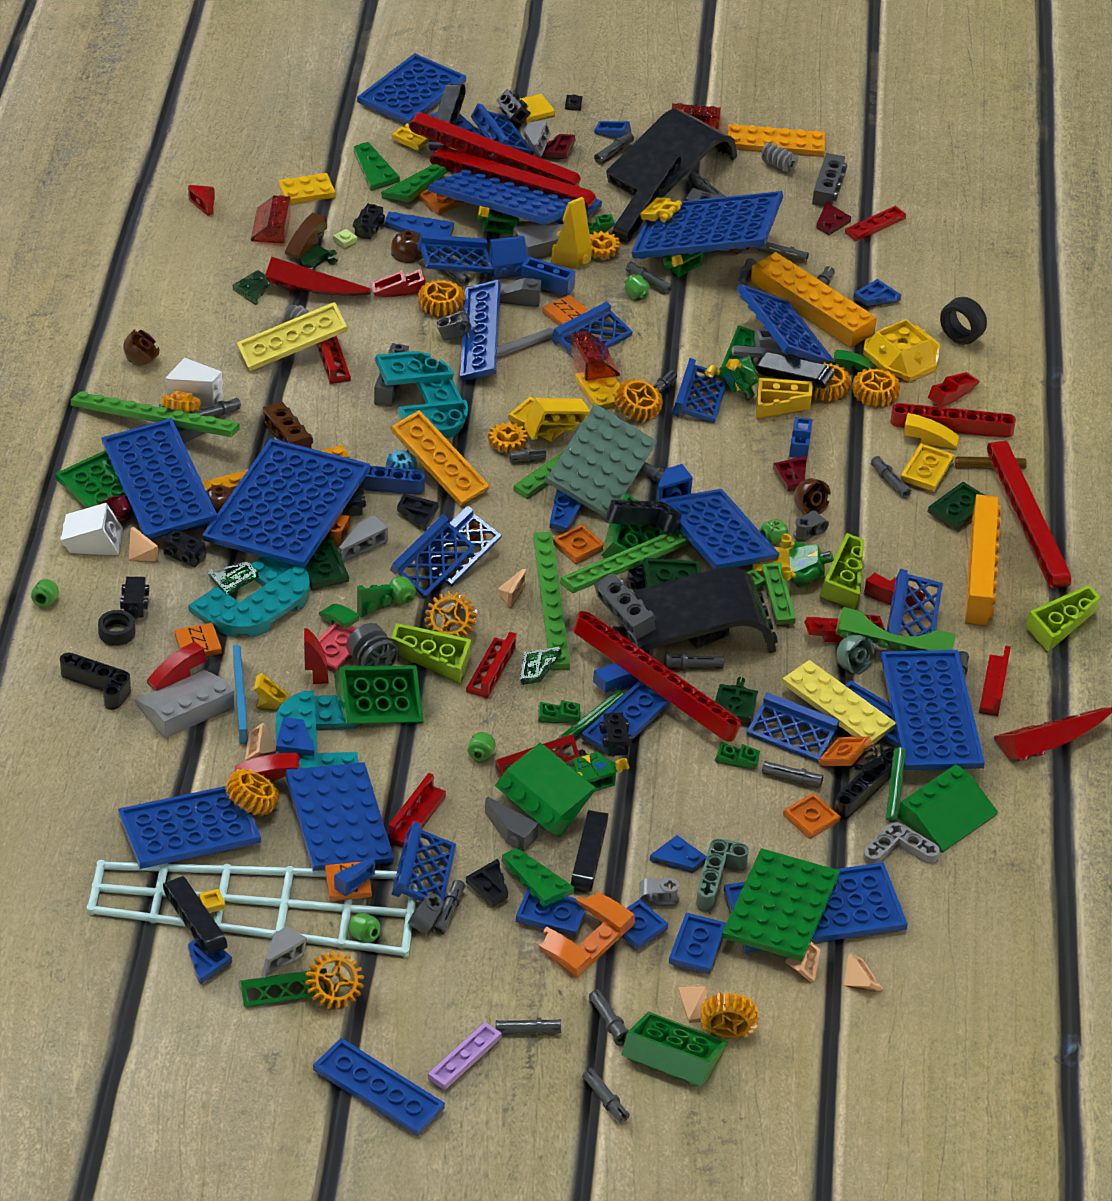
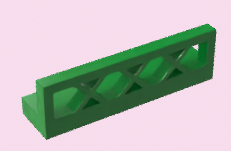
(277, 980)

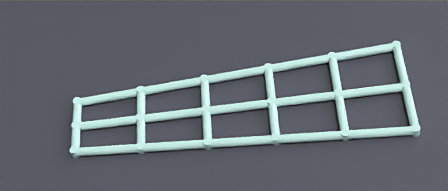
(283, 903)

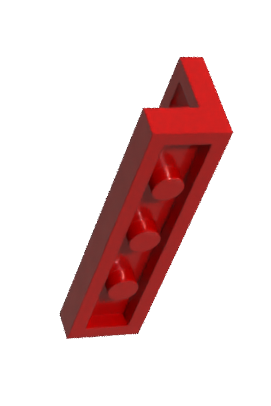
(328, 361)
(495, 669)
(994, 683)
(560, 742)
(416, 809)

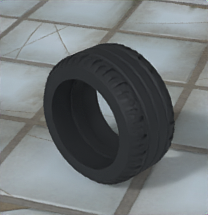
(974, 314)

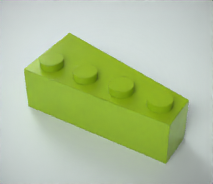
(844, 576)
(1062, 616)

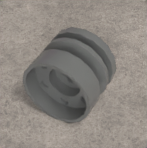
(372, 646)

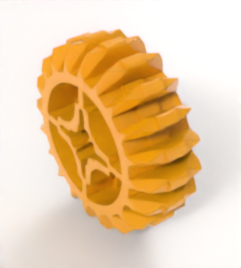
(441, 298)
(837, 387)
(876, 387)
(628, 395)
(454, 610)
(252, 792)
(337, 971)
(729, 1015)

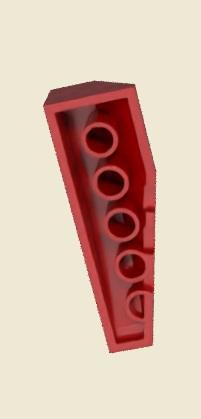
(310, 280)
(1040, 738)

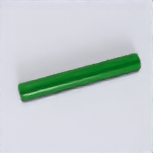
(895, 784)

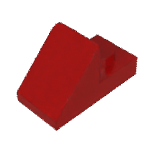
(202, 197)

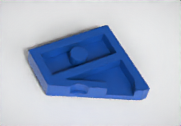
(876, 293)
(294, 737)
(679, 855)
(209, 965)

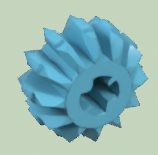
(402, 460)

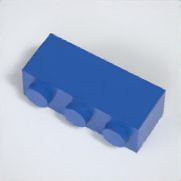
(552, 277)

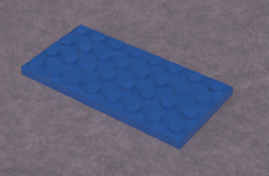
(501, 196)
(159, 478)
(932, 709)
(858, 906)

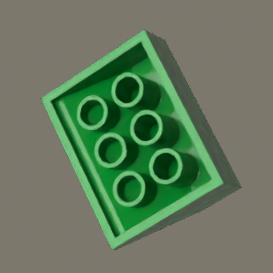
(625, 536)
(379, 694)
(546, 788)
(947, 808)
(673, 1048)

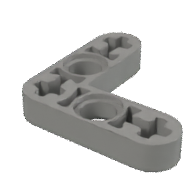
(923, 850)

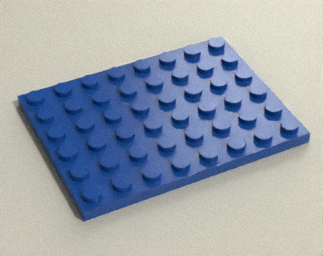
(711, 226)
(286, 502)

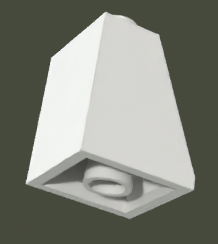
(198, 380)
(92, 531)

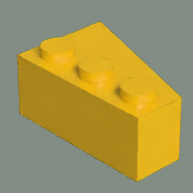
(782, 396)
(554, 415)

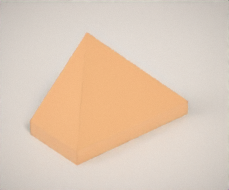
(141, 547)
(513, 587)
(259, 742)
(809, 965)
(860, 975)
(692, 1000)

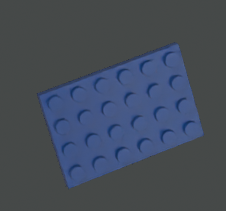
(410, 88)
(785, 325)
(720, 530)
(338, 815)
(187, 827)

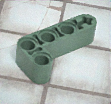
(720, 855)

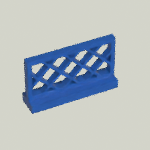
(499, 128)
(456, 246)
(584, 322)
(688, 388)
(462, 522)
(421, 544)
(898, 604)
(799, 716)
(409, 857)

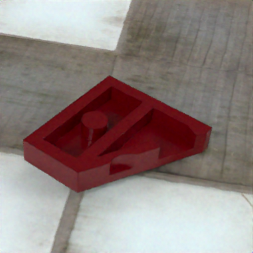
(559, 147)
(832, 219)
(791, 472)

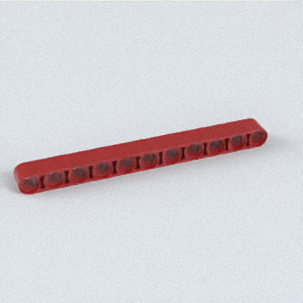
(487, 148)
(456, 161)
(1029, 515)
(657, 676)

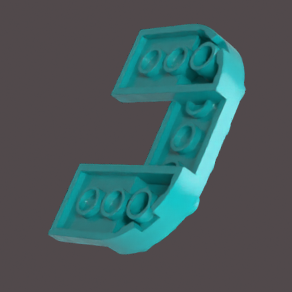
(436, 384)
(282, 590)
(318, 714)

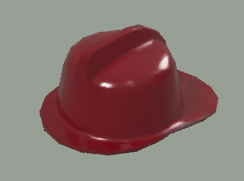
(119, 507)

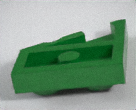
(373, 598)

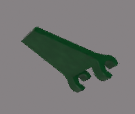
(316, 255)

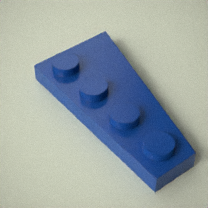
(420, 225)
(564, 512)

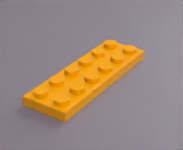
(794, 141)
(439, 458)

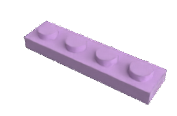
(464, 1056)

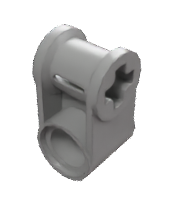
(657, 893)

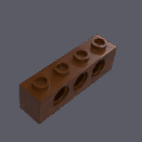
(286, 425)

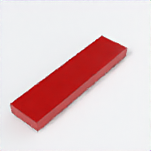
(875, 223)

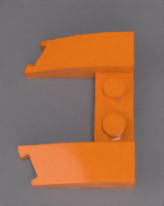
(577, 959)

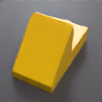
(269, 693)

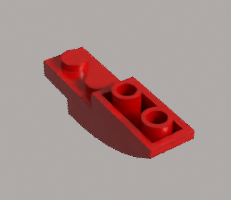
(827, 627)

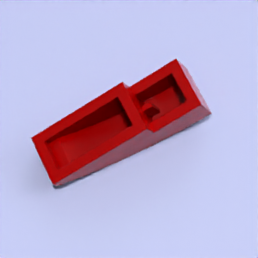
(399, 284)
(952, 388)
(882, 590)
(315, 658)
(177, 666)
(271, 766)

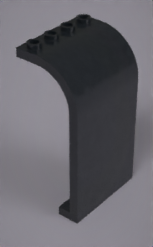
(674, 133)
(703, 606)

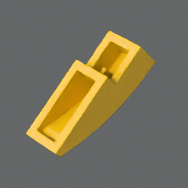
(930, 432)

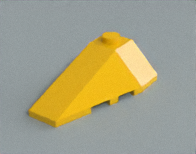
(574, 241)

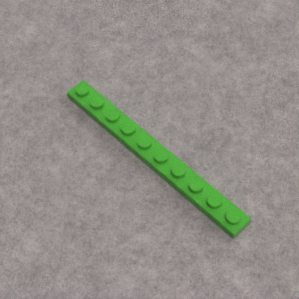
(155, 414)
(623, 561)
(551, 597)

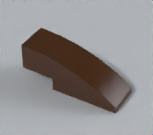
(306, 235)

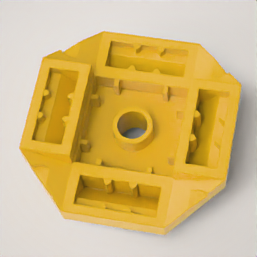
(903, 350)

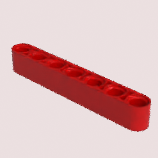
(958, 420)

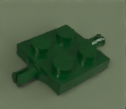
(737, 700)

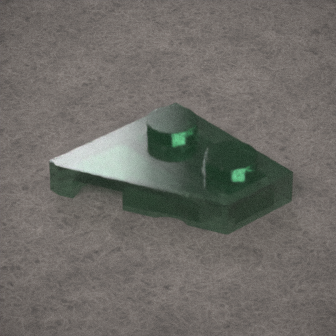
(252, 286)
(234, 577)
(537, 664)

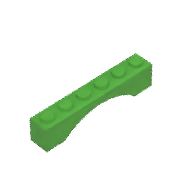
(856, 623)

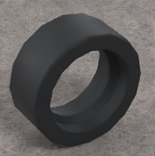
(116, 637)

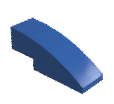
(800, 437)
(613, 677)

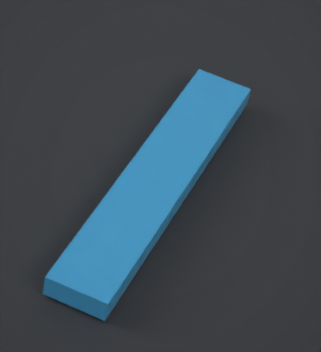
(240, 696)

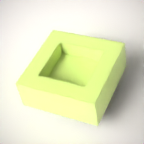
(345, 238)

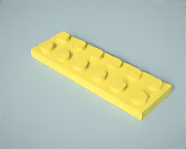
(292, 336)
(838, 702)

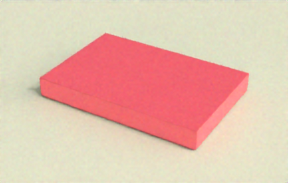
(334, 646)

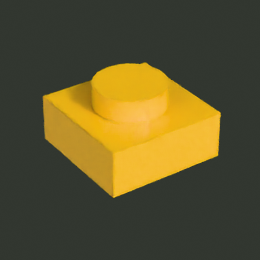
(212, 900)

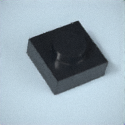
(573, 102)

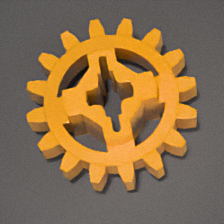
(604, 245)
(180, 401)
(507, 437)

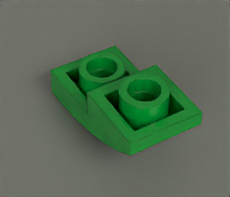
(602, 223)
(847, 359)
(340, 614)
(561, 713)
(742, 757)

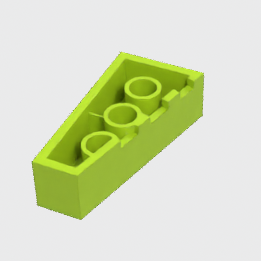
(433, 650)

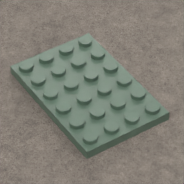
(601, 460)

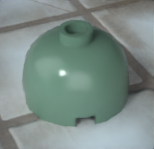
(855, 653)

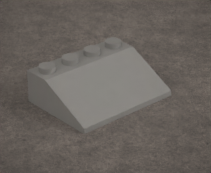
(187, 702)

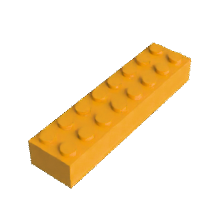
(814, 299)
(983, 560)

